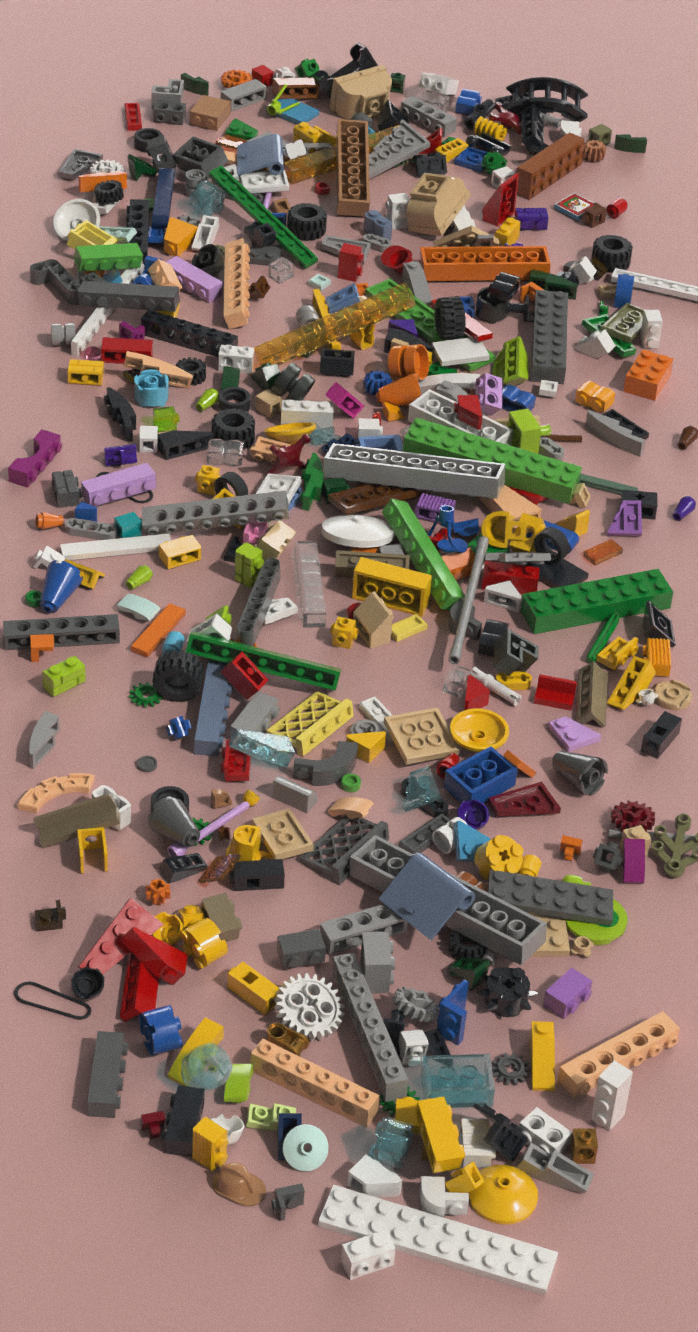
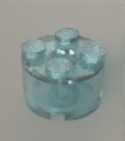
(207, 198)
(218, 1067)
(392, 1142)

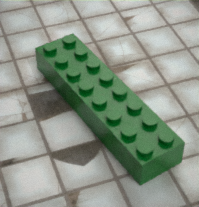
(595, 601)

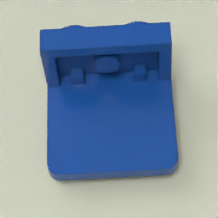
(452, 1013)

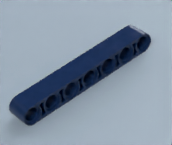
(163, 198)

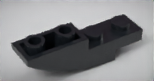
(121, 412)

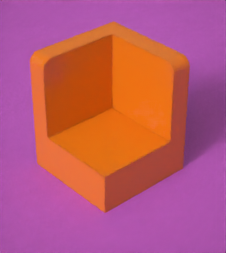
(41, 643)

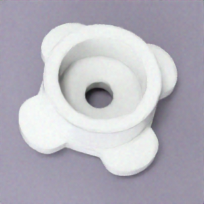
(646, 696)

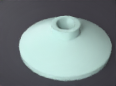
(294, 1143)

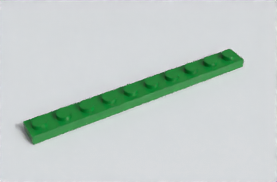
(263, 215)

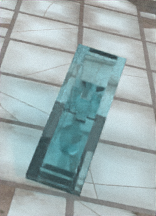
(265, 747)

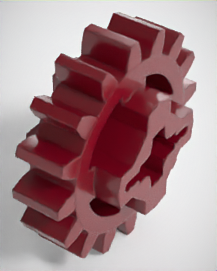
(632, 815)

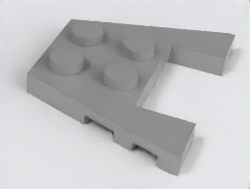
(519, 558)

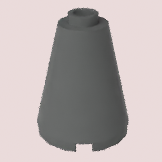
(581, 770)
(173, 822)

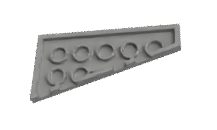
(396, 148)

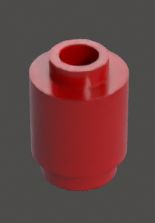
(617, 208)

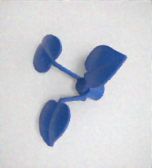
(463, 528)

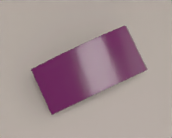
(634, 861)

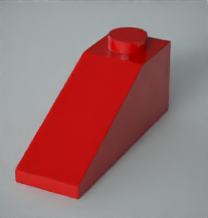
(156, 955)

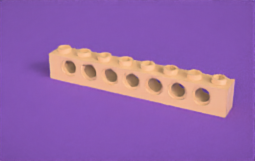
(236, 283)

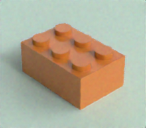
(648, 375)

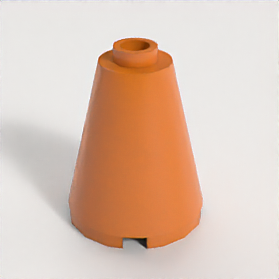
(401, 391)

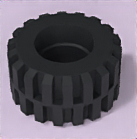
(307, 221)
(612, 252)
(449, 317)
(234, 425)
(178, 676)

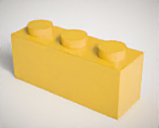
(439, 1134)

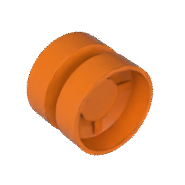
(407, 360)

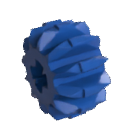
(374, 381)

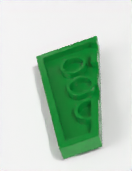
(622, 348)

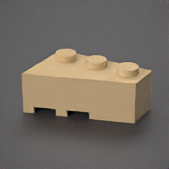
(275, 540)

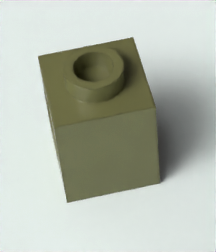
(600, 133)

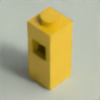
(252, 987)

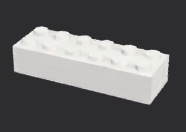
(439, 410)

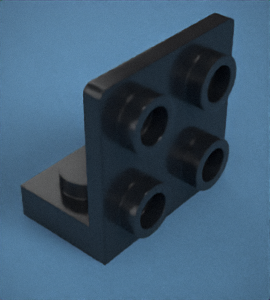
(433, 163)
(502, 1136)

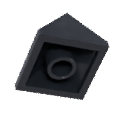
(657, 624)

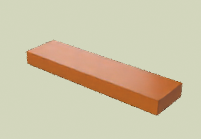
(158, 630)

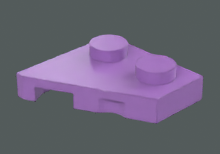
(627, 520)

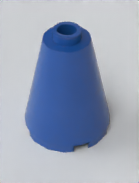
(59, 585)

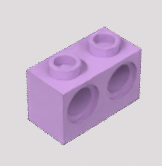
(489, 393)

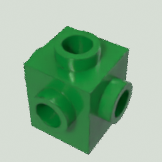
(307, 68)
(493, 161)

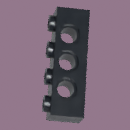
(532, 127)

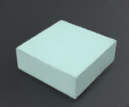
(319, 282)

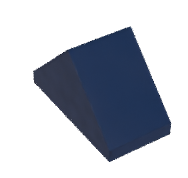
(286, 1122)

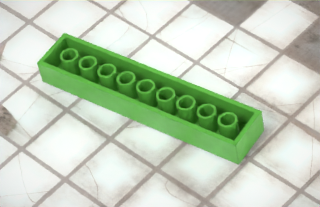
(522, 468)

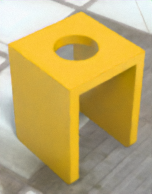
(99, 843)

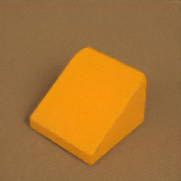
(392, 412)

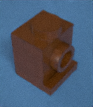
(594, 215)

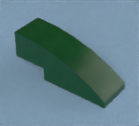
(553, 283)

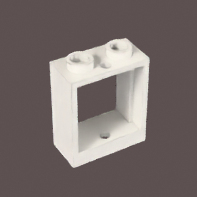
(438, 83)

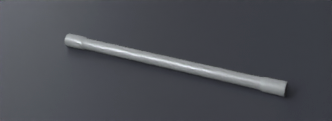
(456, 649)

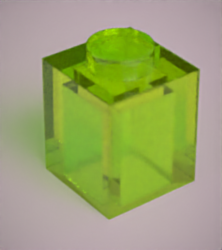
(165, 418)

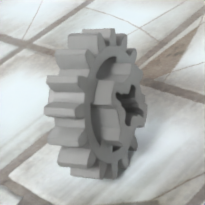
(415, 1004)

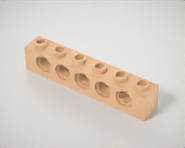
(628, 1049)
(315, 1083)

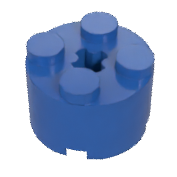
(160, 1030)

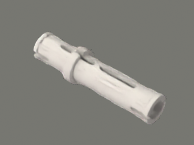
(495, 686)

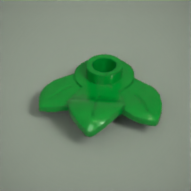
(436, 369)

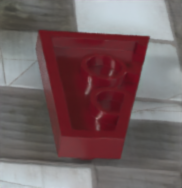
(528, 800)

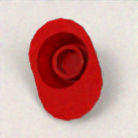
(395, 257)

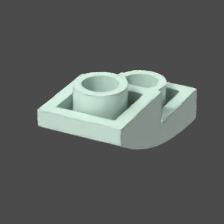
(140, 607)

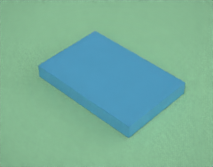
(297, 114)

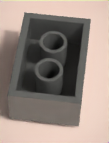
(200, 155)

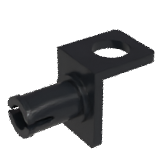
(521, 308)
(394, 1026)

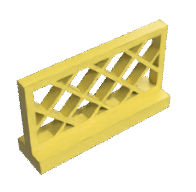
(319, 728)

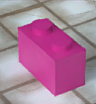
(344, 400)

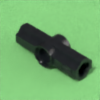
(482, 109)

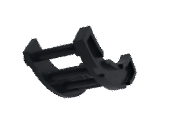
(546, 103)

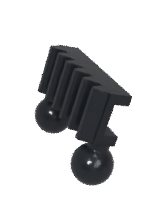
(488, 143)

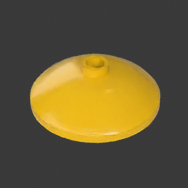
(290, 432)
(479, 729)
(506, 1202)

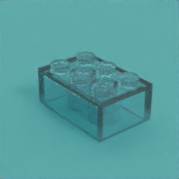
(459, 1079)

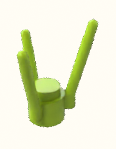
(275, 106)

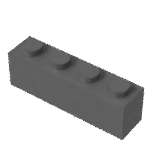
(106, 1074)

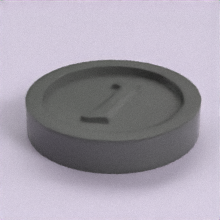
(147, 763)

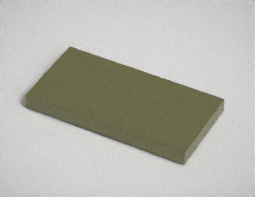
(625, 323)

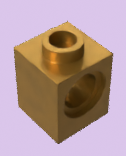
(584, 1145)

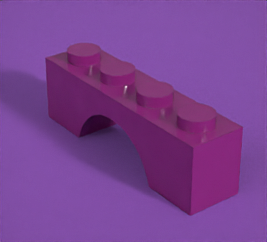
(25, 470)

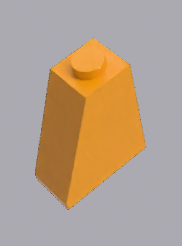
(178, 236)

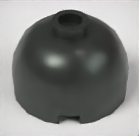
(209, 259)

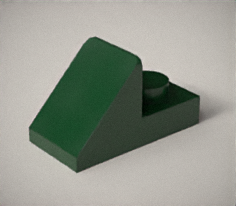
(138, 166)
(471, 970)

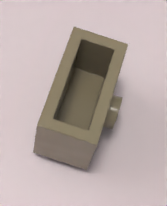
(221, 912)

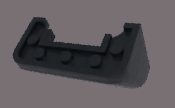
(361, 60)

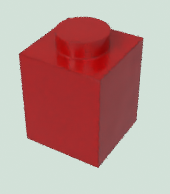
(263, 75)

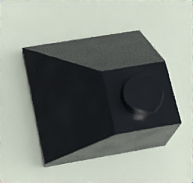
(390, 116)

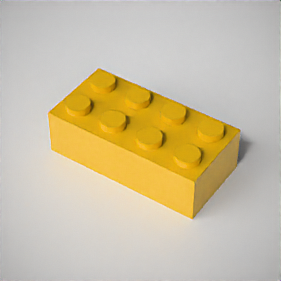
(397, 586)

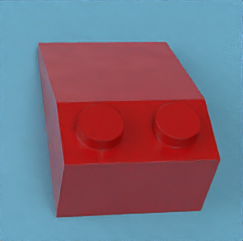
(502, 202)

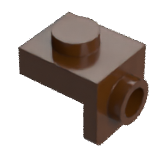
(259, 289)

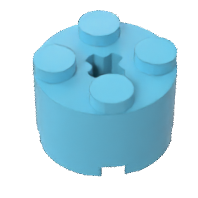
(151, 388)

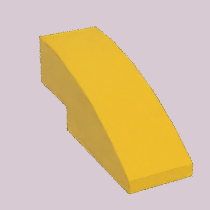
(205, 1033)

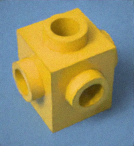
(206, 479)
(346, 629)

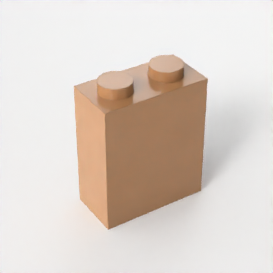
(210, 112)

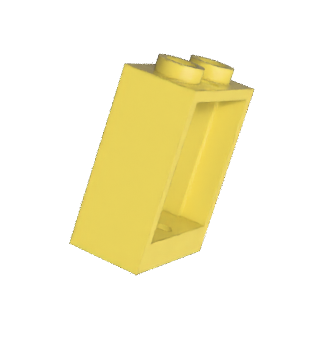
(91, 233)

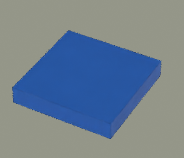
(471, 159)

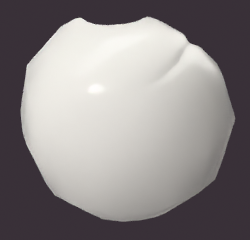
(233, 1126)

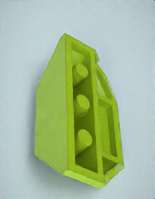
(512, 363)

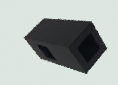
(661, 734)
(257, 875)

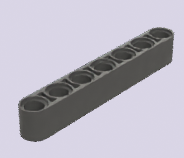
(259, 602)

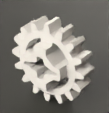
(106, 166)

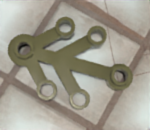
(674, 866)

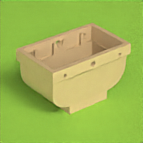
(361, 92)
(435, 203)

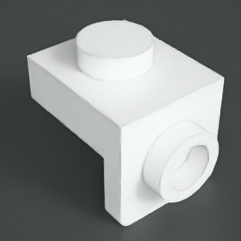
(46, 556)

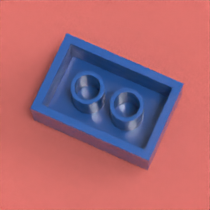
(480, 776)

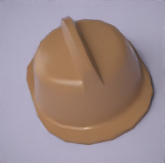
(239, 1185)

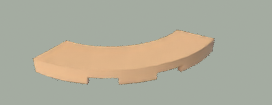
(53, 787)

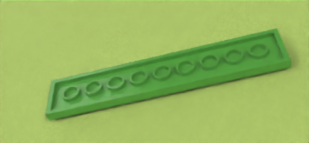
(424, 321)

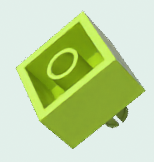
(526, 430)

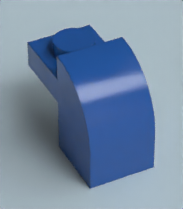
(623, 290)

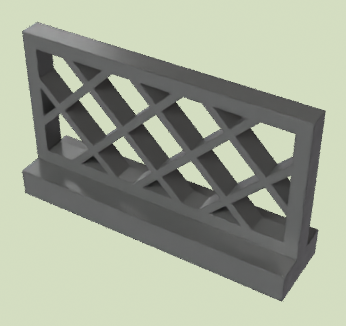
(341, 869)

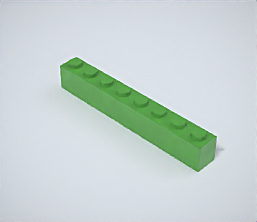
(423, 553)

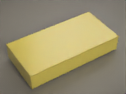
(408, 627)

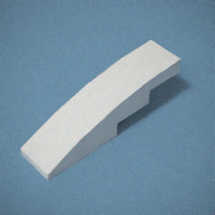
(464, 380)

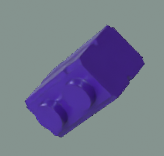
(532, 218)

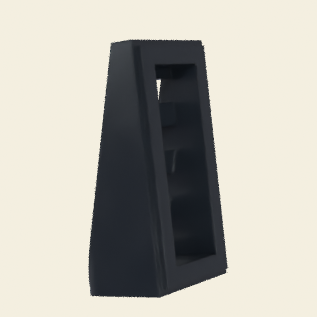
(172, 873)

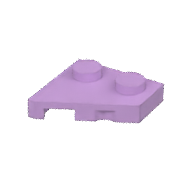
(573, 734)

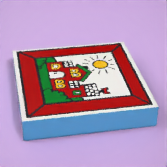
(573, 206)

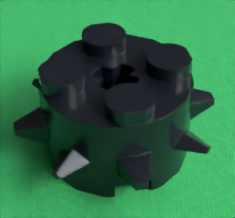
(507, 991)

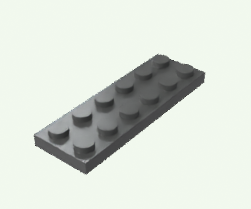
(553, 897)

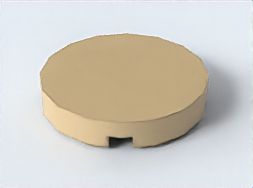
(673, 695)

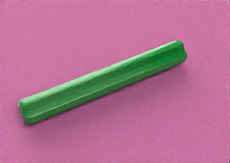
(603, 637)

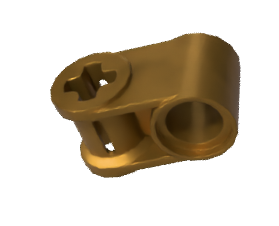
(287, 1038)

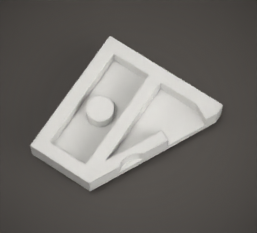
(280, 609)

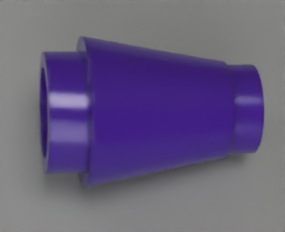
(684, 507)

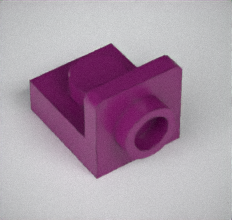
(129, 332)

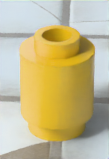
(530, 866)

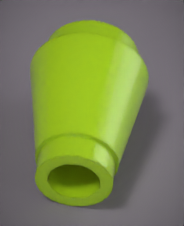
(208, 399)
(139, 577)

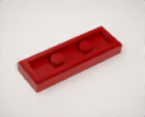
(133, 116)

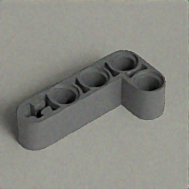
(58, 277)

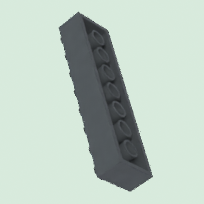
(549, 336)

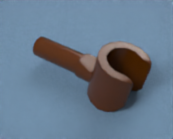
(223, 832)

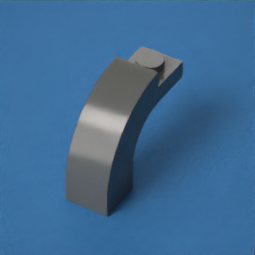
(329, 770)

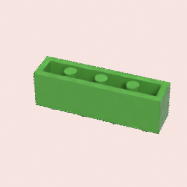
(108, 257)

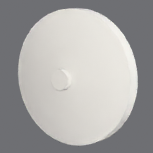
(357, 531)

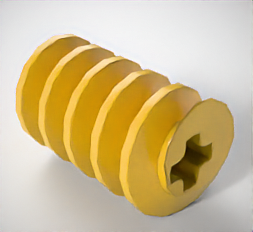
(490, 128)

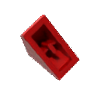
(435, 141)
(476, 694)

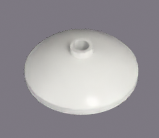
(72, 214)

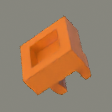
(570, 847)

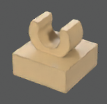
(580, 496)

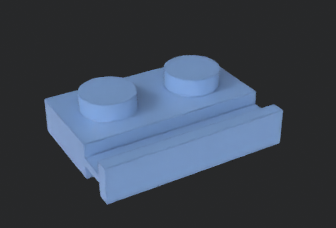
(343, 298)

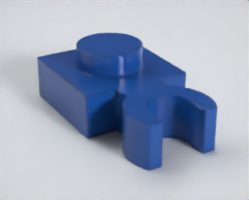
(469, 305)

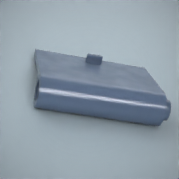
(260, 154)
(428, 892)

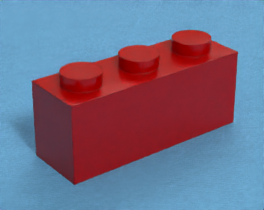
(114, 349)
(522, 577)

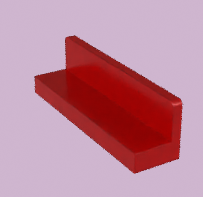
(139, 989)

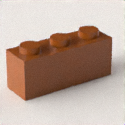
(296, 88)

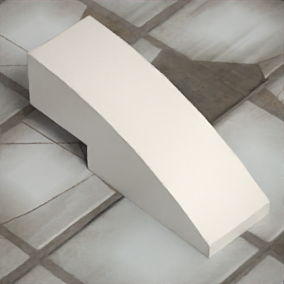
(206, 232)

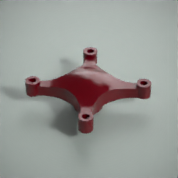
(507, 118)
(289, 455)

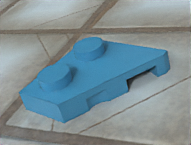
(467, 841)

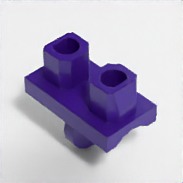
(120, 455)

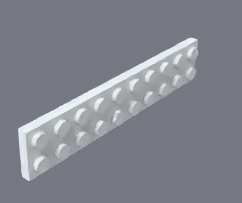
(440, 1239)

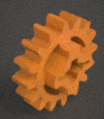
(234, 78)

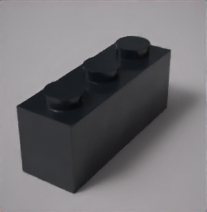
(185, 1115)

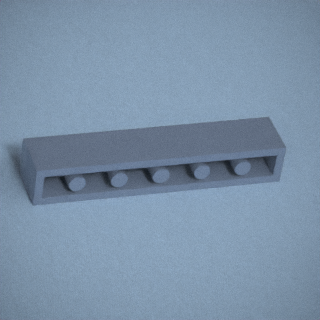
(212, 711)

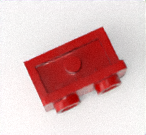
(235, 764)

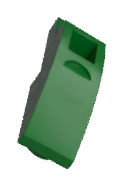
(312, 482)

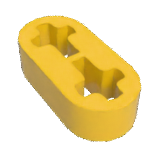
(516, 680)

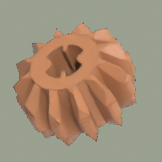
(594, 151)

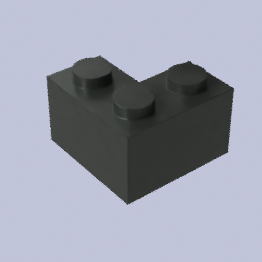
(514, 653)

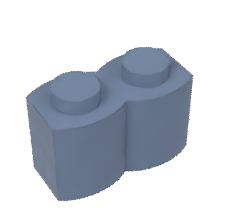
(377, 224)

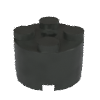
(490, 308)

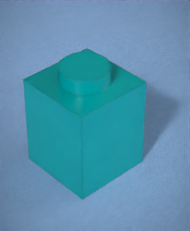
(128, 525)

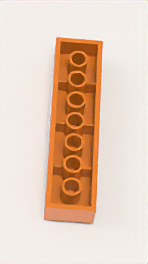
(482, 262)

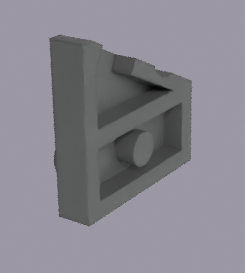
(265, 255)

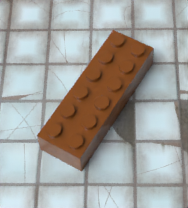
(550, 165)

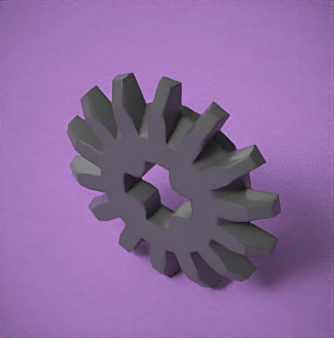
(508, 1061)

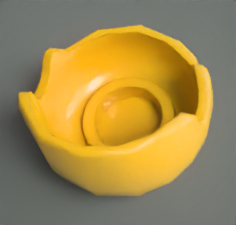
(170, 930)

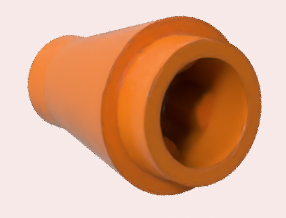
(48, 520)

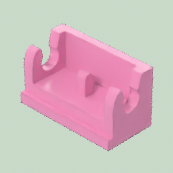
(253, 532)

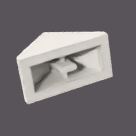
(503, 596)

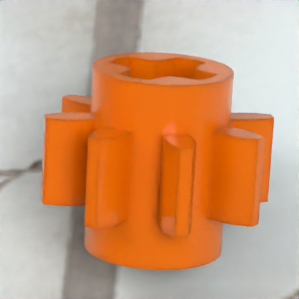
(157, 892)

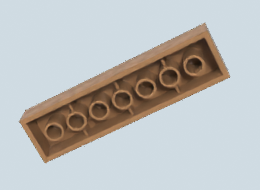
(352, 167)

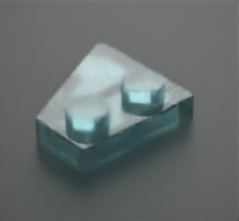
(421, 789)

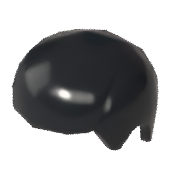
(87, 983)

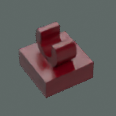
(153, 1122)

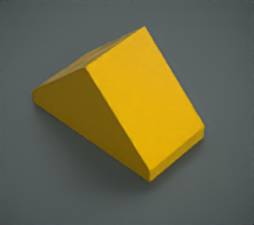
(577, 522)
(368, 744)

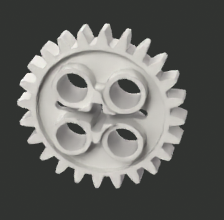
(309, 1006)

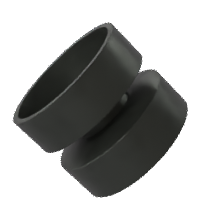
(288, 382)

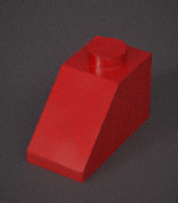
(469, 410)

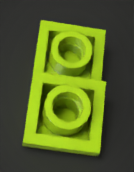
(238, 1084)

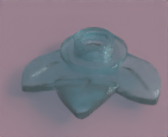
(323, 435)

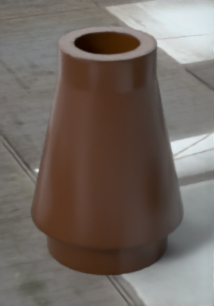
(687, 437)

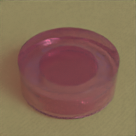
(92, 353)

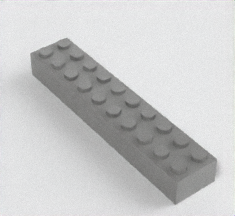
(414, 470)
(486, 921)

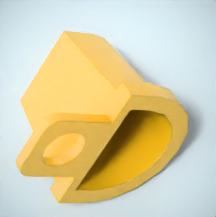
(499, 528)
(247, 843)

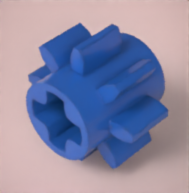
(178, 727)

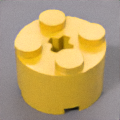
(499, 855)
(203, 942)

